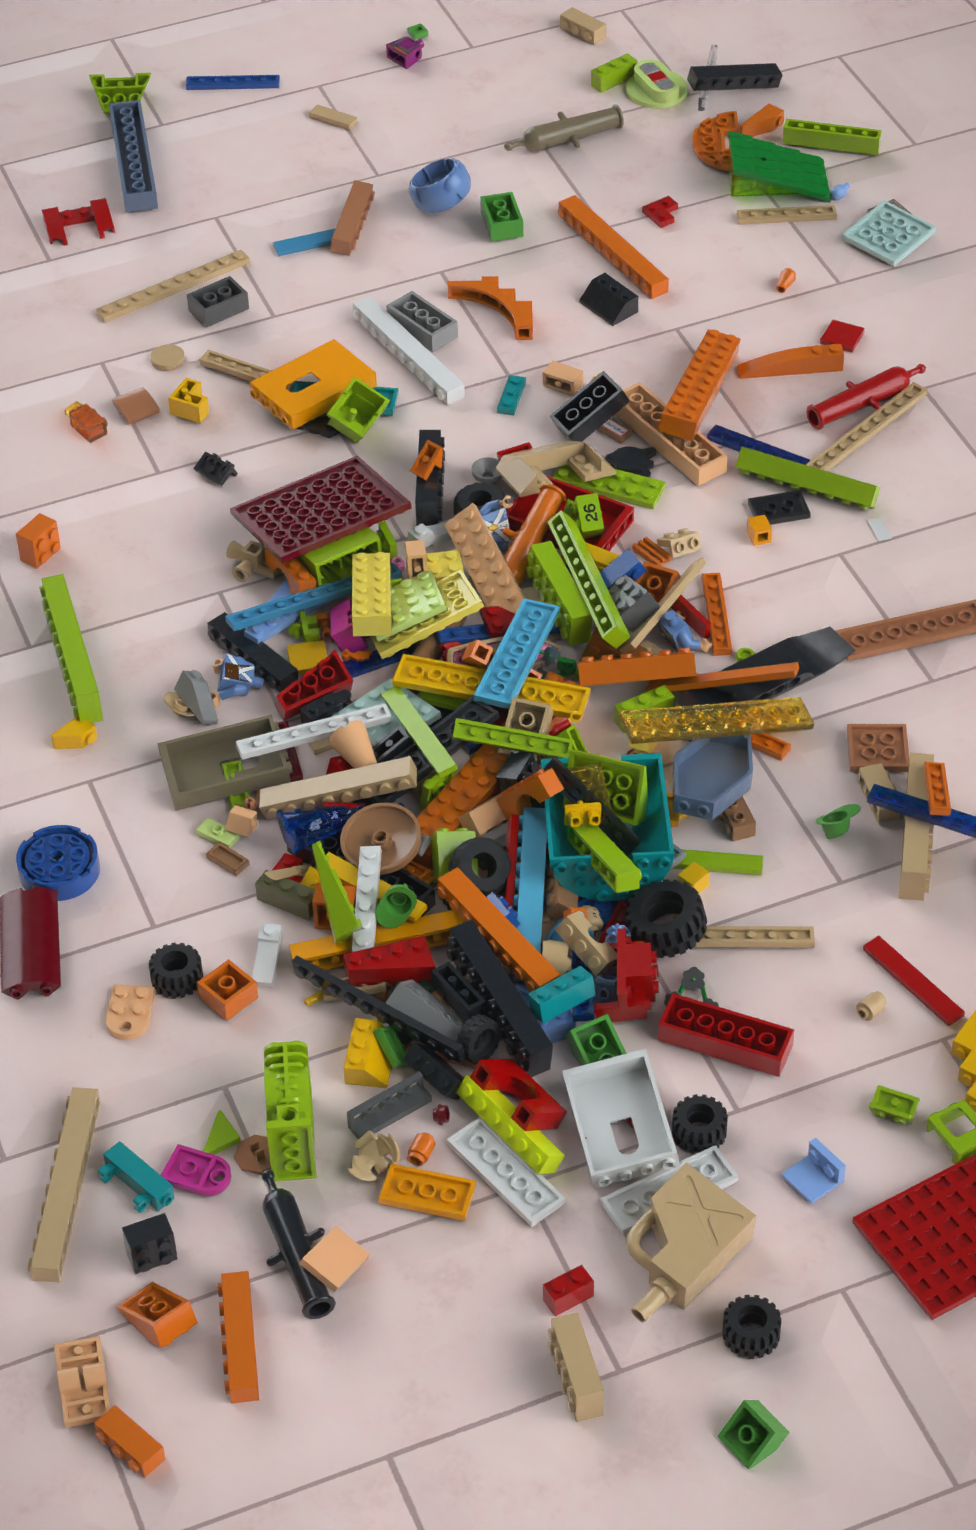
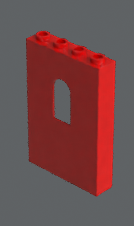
(615, 515)

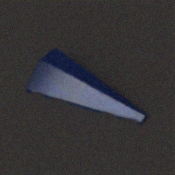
(305, 828)

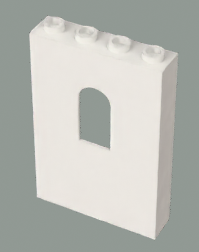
(613, 1092)

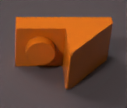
(429, 457)

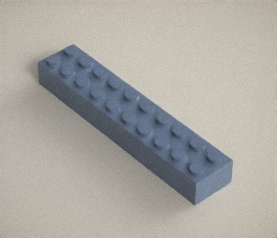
(133, 156)

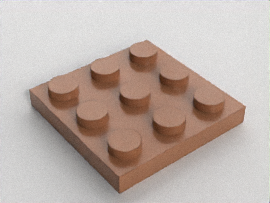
(878, 744)

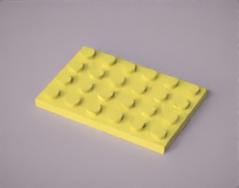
(460, 602)

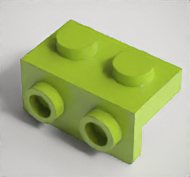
(894, 1105)

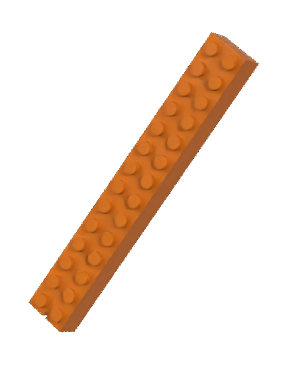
(468, 788)

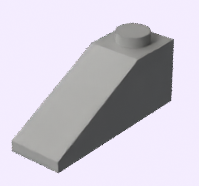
(197, 696)

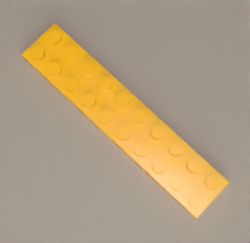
(463, 680)

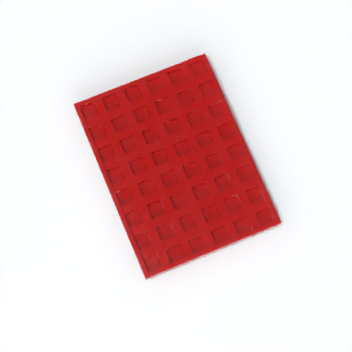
(929, 1237)

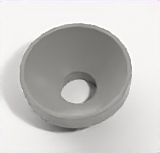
(484, 467)

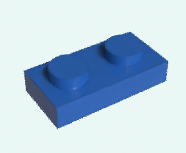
(501, 904)

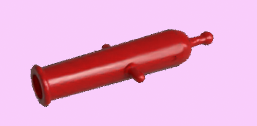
(861, 395)

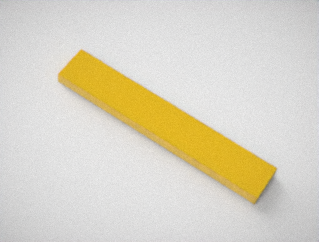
(349, 875)

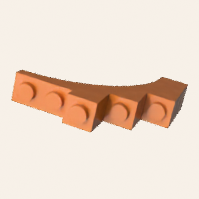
(502, 300)

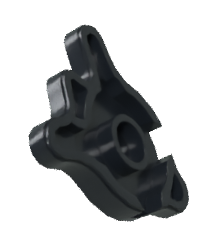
(633, 460)

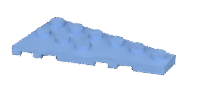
(271, 627)

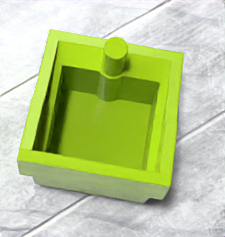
(357, 410)

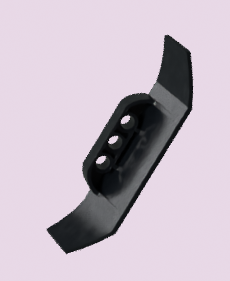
(813, 651)

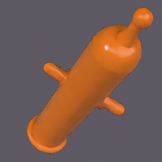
(532, 530)

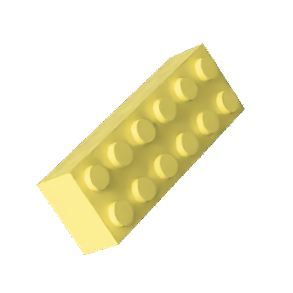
(371, 594)

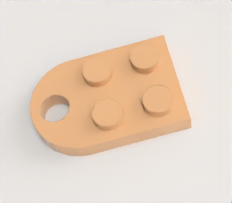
(130, 1008)

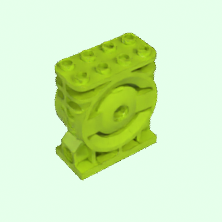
(289, 1111)

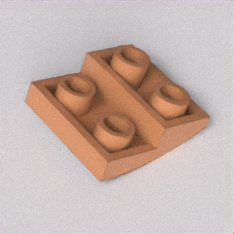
(136, 405)

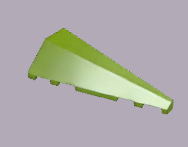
(338, 907)

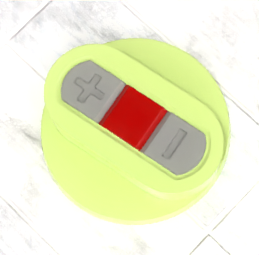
(655, 85)

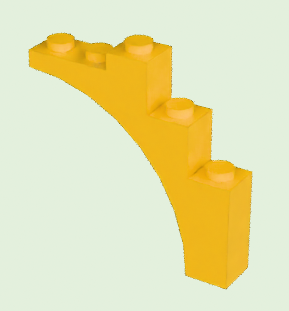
(965, 1049)

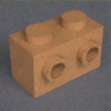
(738, 821)

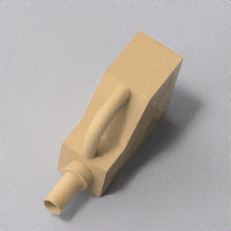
(697, 1235)

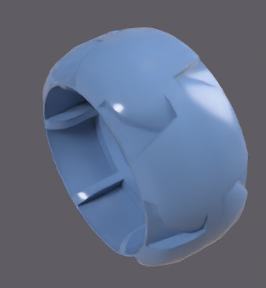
(440, 185)

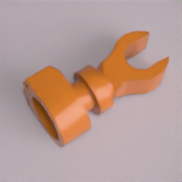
(324, 624)

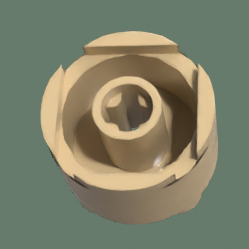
(557, 955)

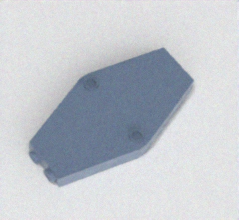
(711, 775)

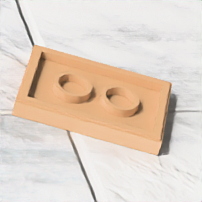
(334, 1258)

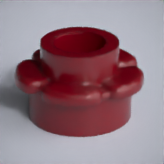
(441, 1114)

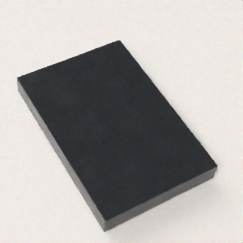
(780, 507)

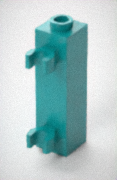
(138, 1176)

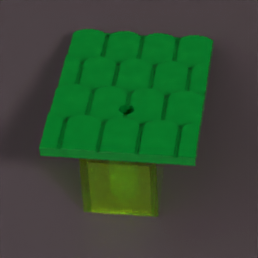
(769, 169)

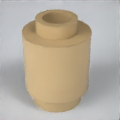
(871, 1005)

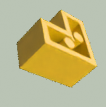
(188, 401)

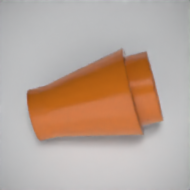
(786, 278)

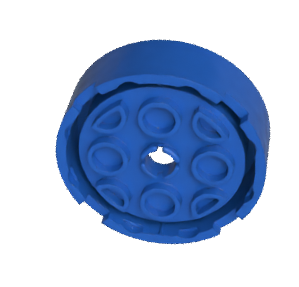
(69, 875)

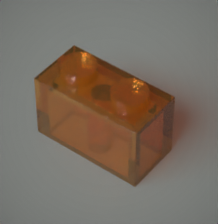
(88, 423)

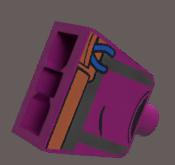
(405, 51)

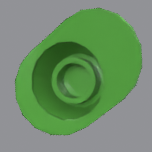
(838, 821)
(395, 906)

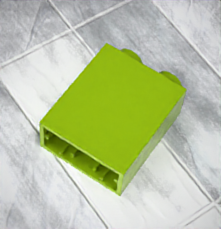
(335, 559)

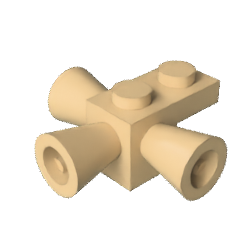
(252, 560)

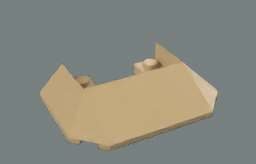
(524, 468)

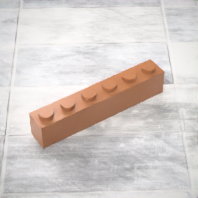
(352, 218)

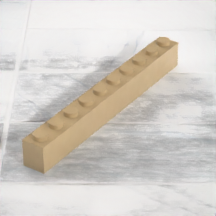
(65, 1185)

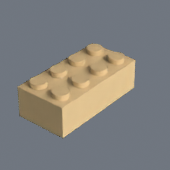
(576, 1367)

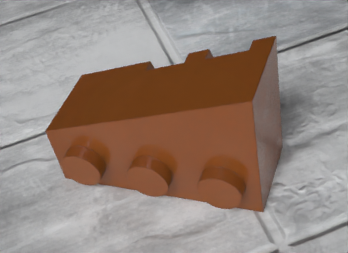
(598, 646)

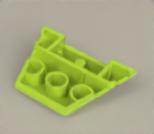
(118, 89)

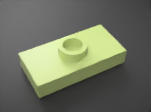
(216, 833)

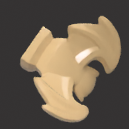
(373, 1154)

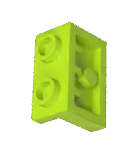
(387, 540)

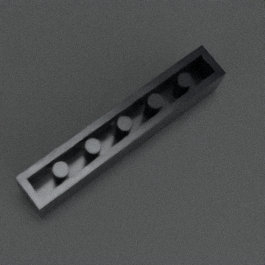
(734, 77)
(267, 662)

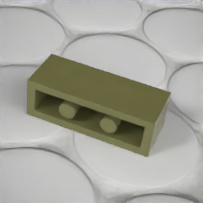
(286, 895)

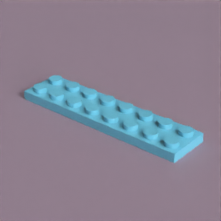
(516, 653)

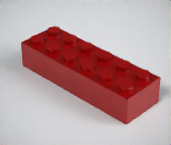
(725, 1034)

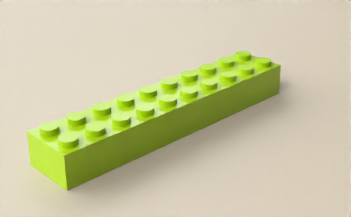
(70, 649)

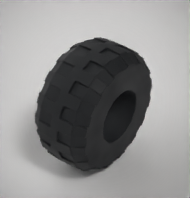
(478, 494)
(491, 854)

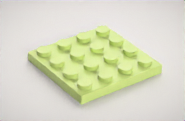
(414, 602)

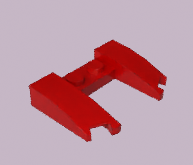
(97, 212)

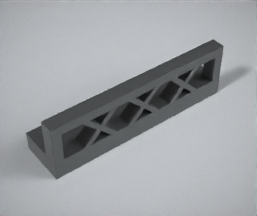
(389, 1108)

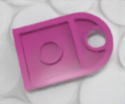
(195, 1171)

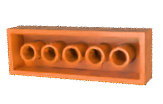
(636, 668)

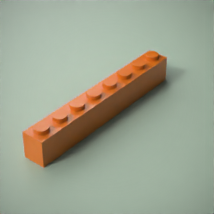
(496, 929)

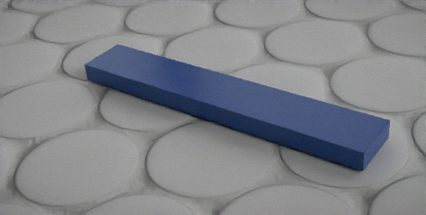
(232, 82)

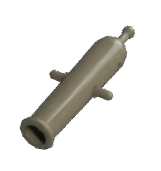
(568, 129)

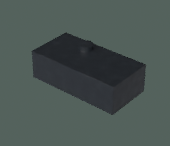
(589, 408)

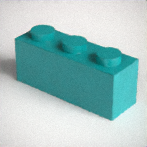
(561, 994)

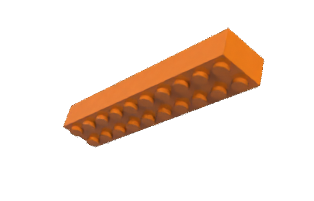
(699, 385)

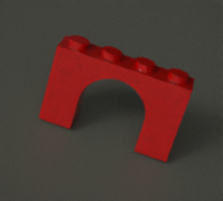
(537, 1107)

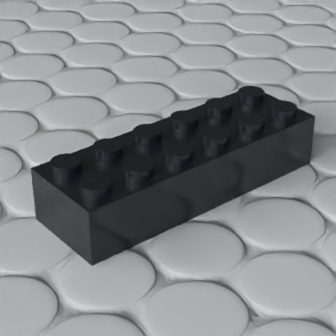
(430, 491)

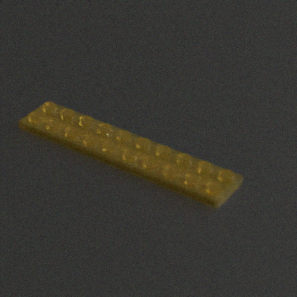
(716, 720)

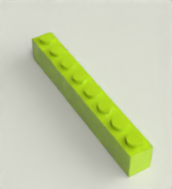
(805, 476)

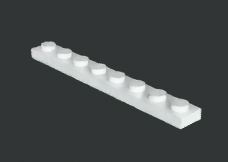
(310, 731)

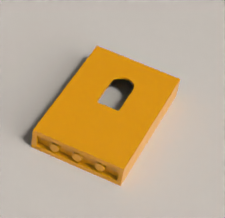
(330, 364)

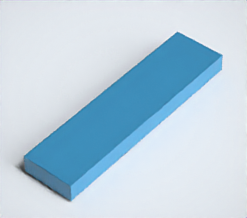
(303, 242)

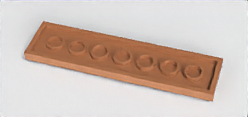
(911, 630)

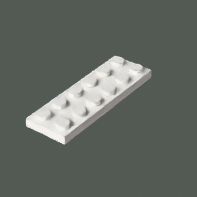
(506, 1172)
(633, 1201)

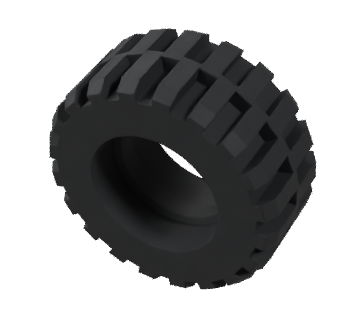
(664, 899)

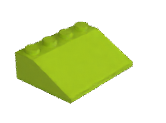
(624, 783)

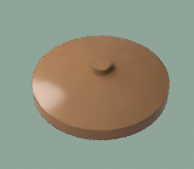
(384, 826)

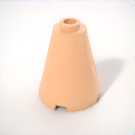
(353, 744)

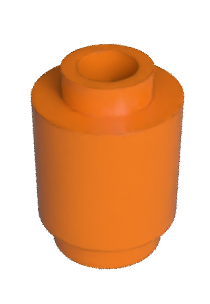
(421, 1149)

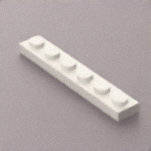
(367, 896)

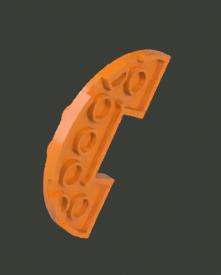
(709, 139)

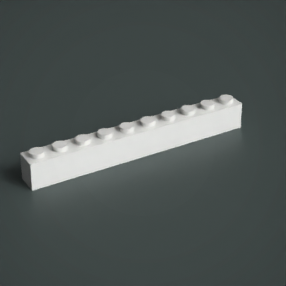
(408, 350)

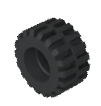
(173, 958)
(699, 1110)
(746, 1341)

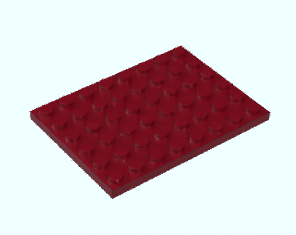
(320, 509)

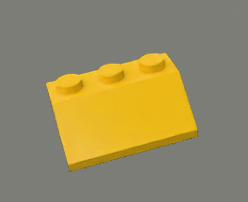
(365, 1058)

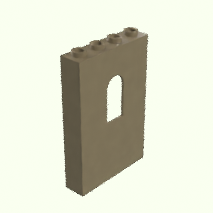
(195, 760)

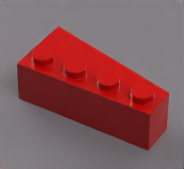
(325, 677)
(390, 963)

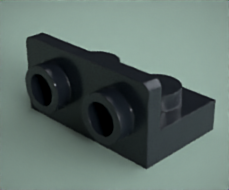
(214, 468)

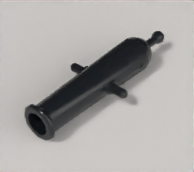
(293, 1245)

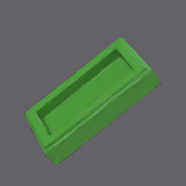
(391, 1046)

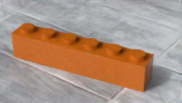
(240, 1339)

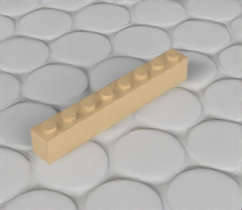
(339, 787)

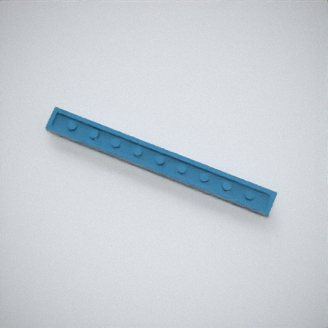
(296, 602)

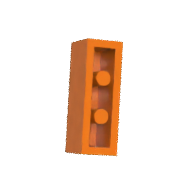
(129, 1441)

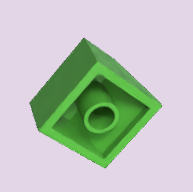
(752, 1433)

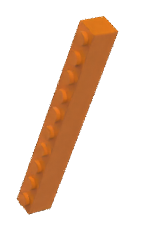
(613, 247)

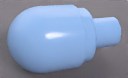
(839, 191)

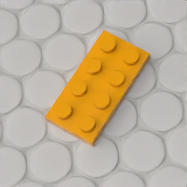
(427, 1192)

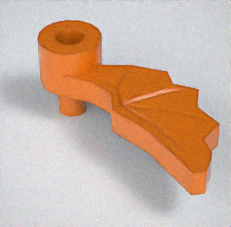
(359, 655)

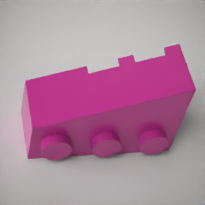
(343, 628)

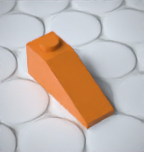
(763, 121)

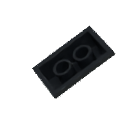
(609, 299)

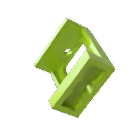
(963, 1145)

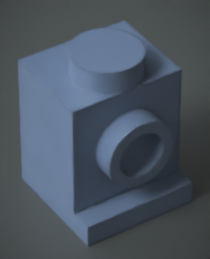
(607, 983)

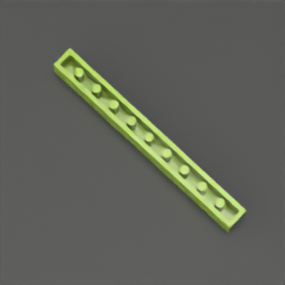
(589, 579)

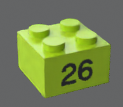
(588, 515)

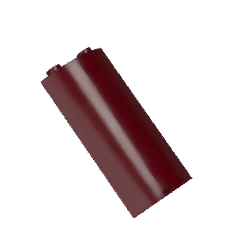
(29, 942)

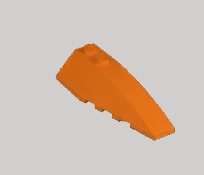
(795, 361)

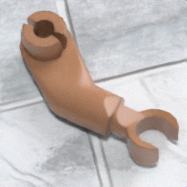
(253, 804)

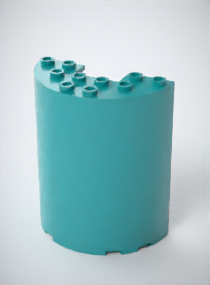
(652, 856)

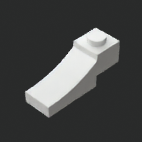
(432, 535)
(267, 954)

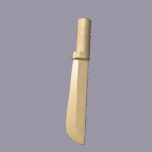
(287, 872)

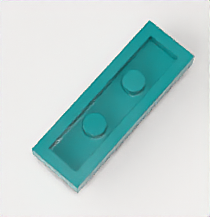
(511, 395)

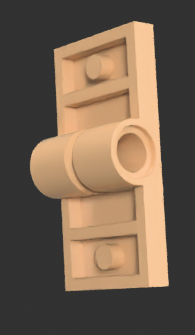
(82, 1381)

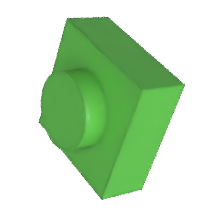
(417, 31)

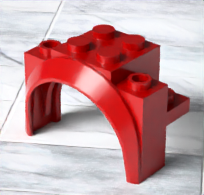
(634, 972)

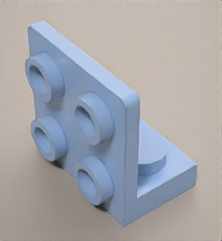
(816, 1172)

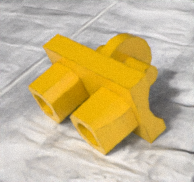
(582, 814)

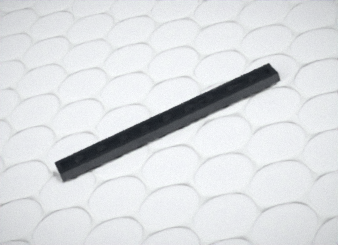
(383, 1012)

